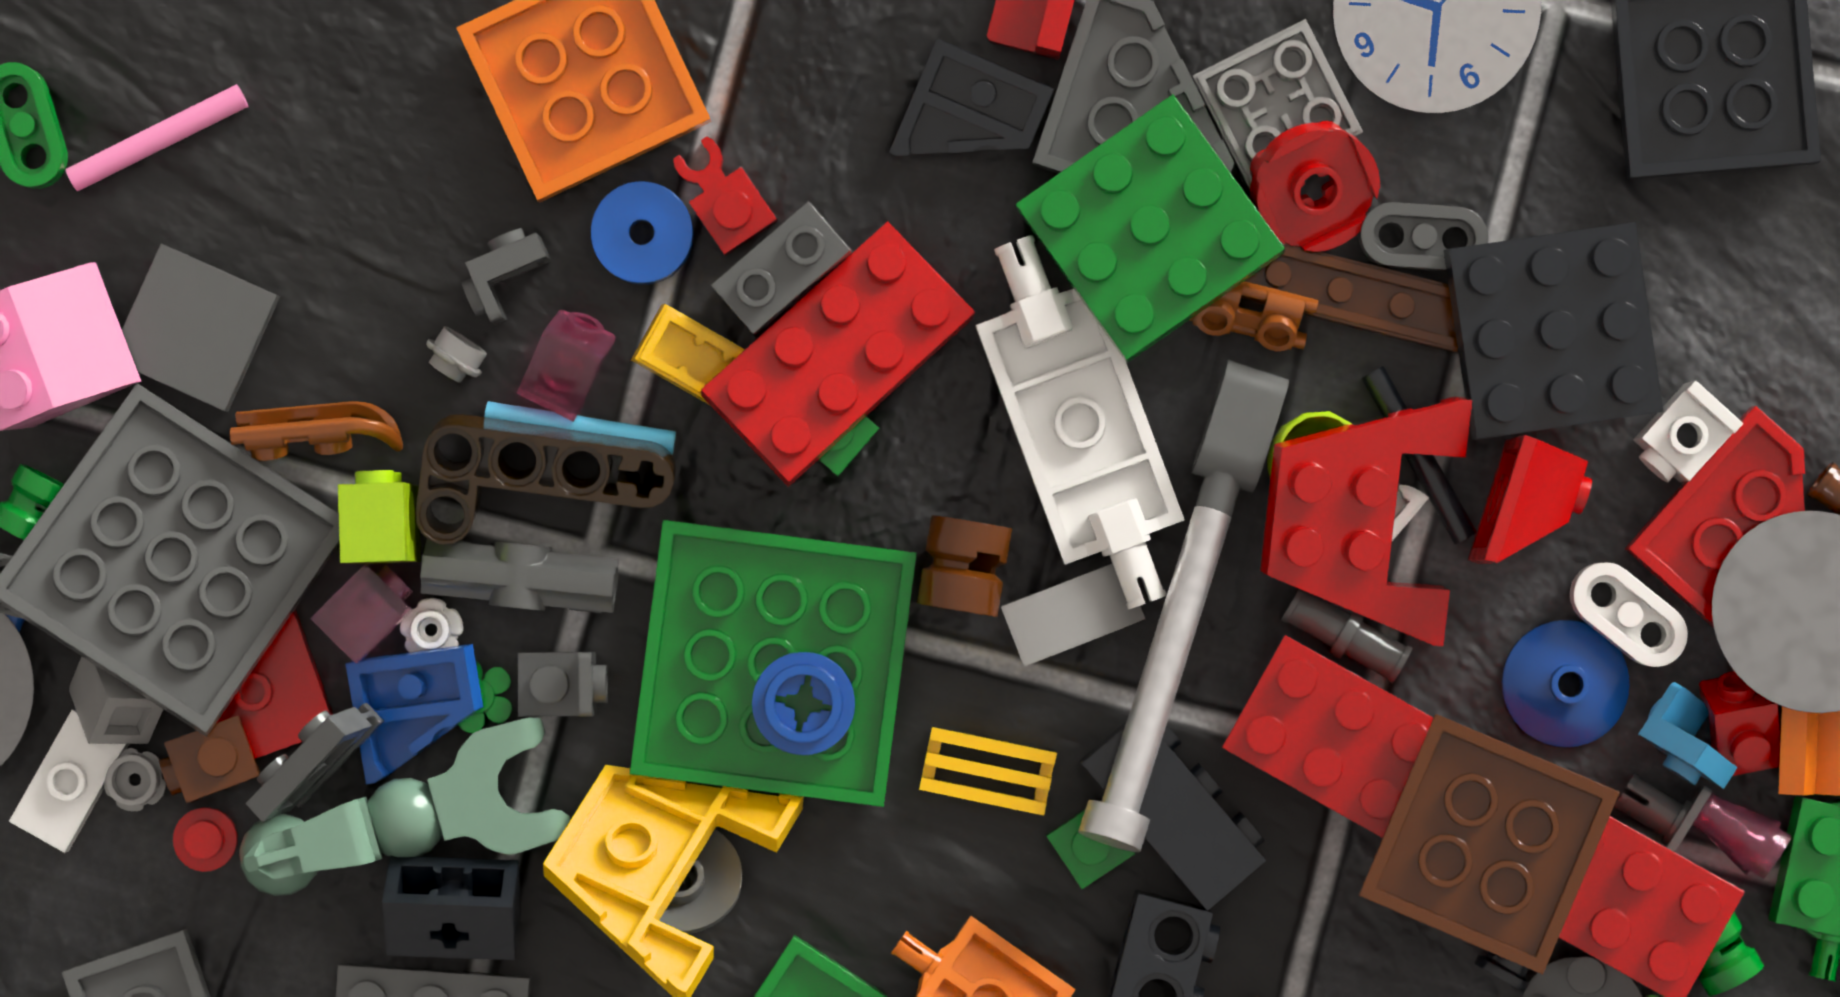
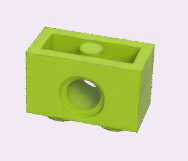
(378, 519)

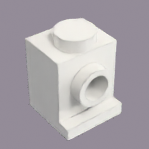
(1691, 406)

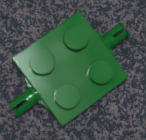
(1810, 881)

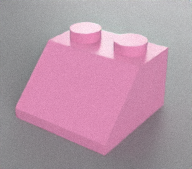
(59, 347)

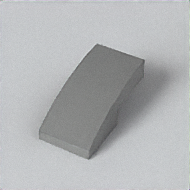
(1069, 615)

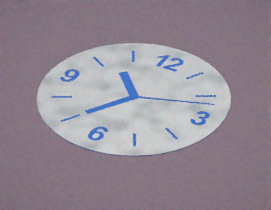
(1436, 51)

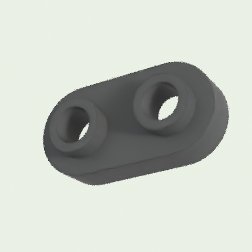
(1421, 234)

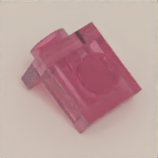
(364, 611)

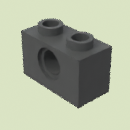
(781, 269)

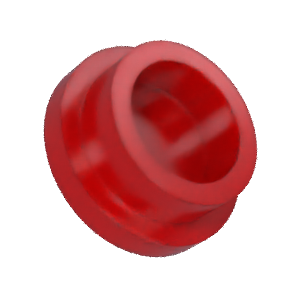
(205, 839)

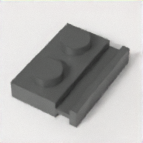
(325, 748)

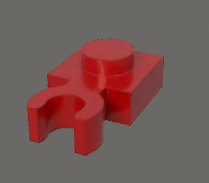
(729, 204)

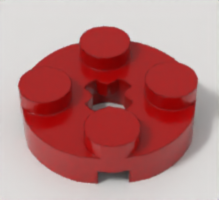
(1292, 158)

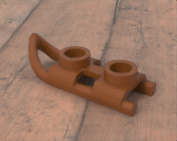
(1273, 327)
(323, 425)

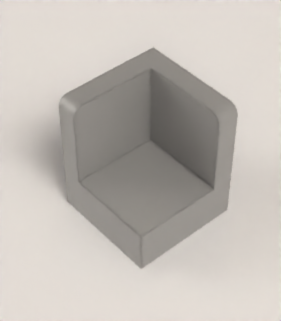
(111, 709)

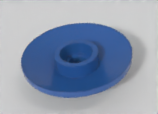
(1533, 691)

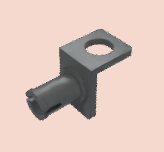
(1662, 811)

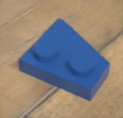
(417, 698)

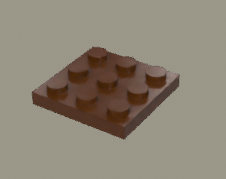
(1489, 843)

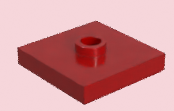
(280, 693)

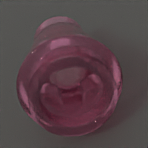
(1742, 835)

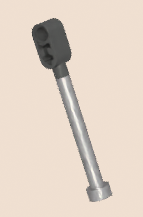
(1230, 461)

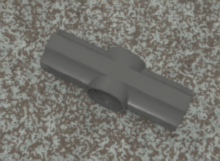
(520, 576)

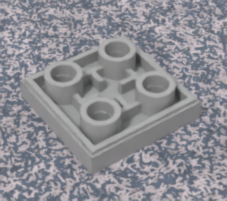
(1270, 91)

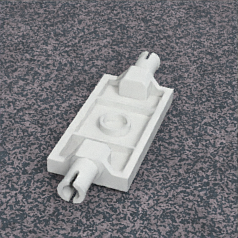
(1079, 425)

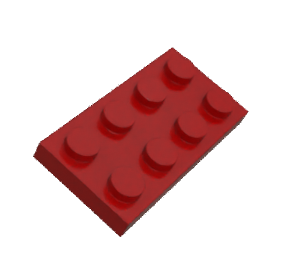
(837, 353)

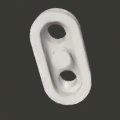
(1627, 613)

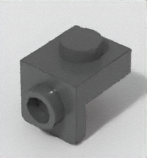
(508, 257)

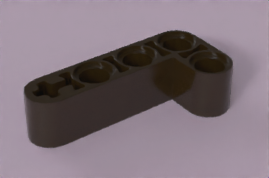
(547, 477)

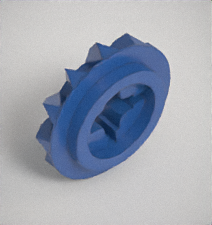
(778, 721)

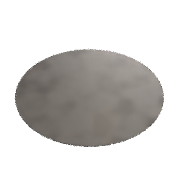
(1782, 610)

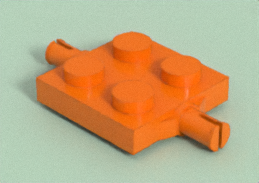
(978, 966)

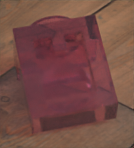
(566, 363)

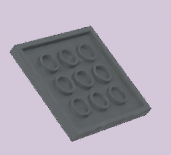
(170, 559)

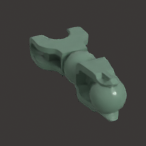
(406, 818)

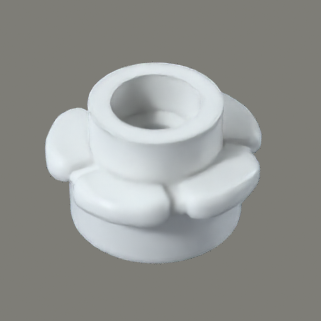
(432, 611)

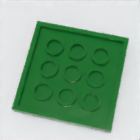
(733, 607)

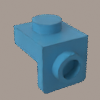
(1672, 730)

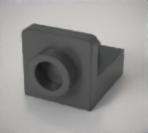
(560, 684)

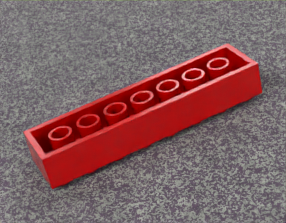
(1354, 752)

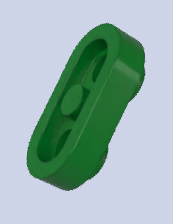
(29, 127)

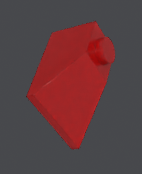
(1529, 498)

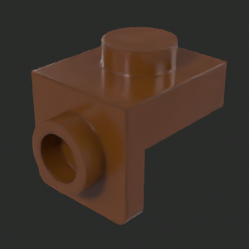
(210, 763)

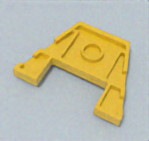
(636, 846)

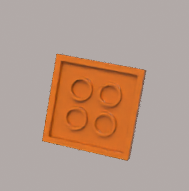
(582, 85)

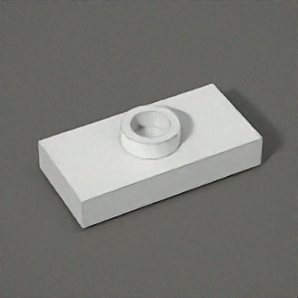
(65, 786)

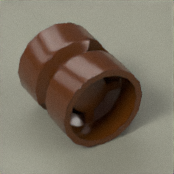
(964, 565)

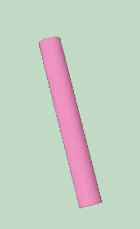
(156, 137)

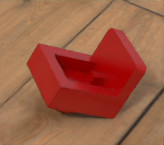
(1742, 723)

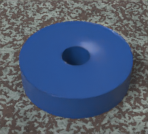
(635, 204)

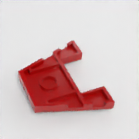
(1337, 508)

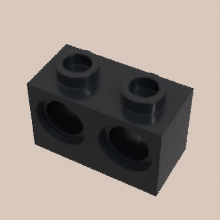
(1143, 960)

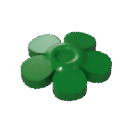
(496, 707)

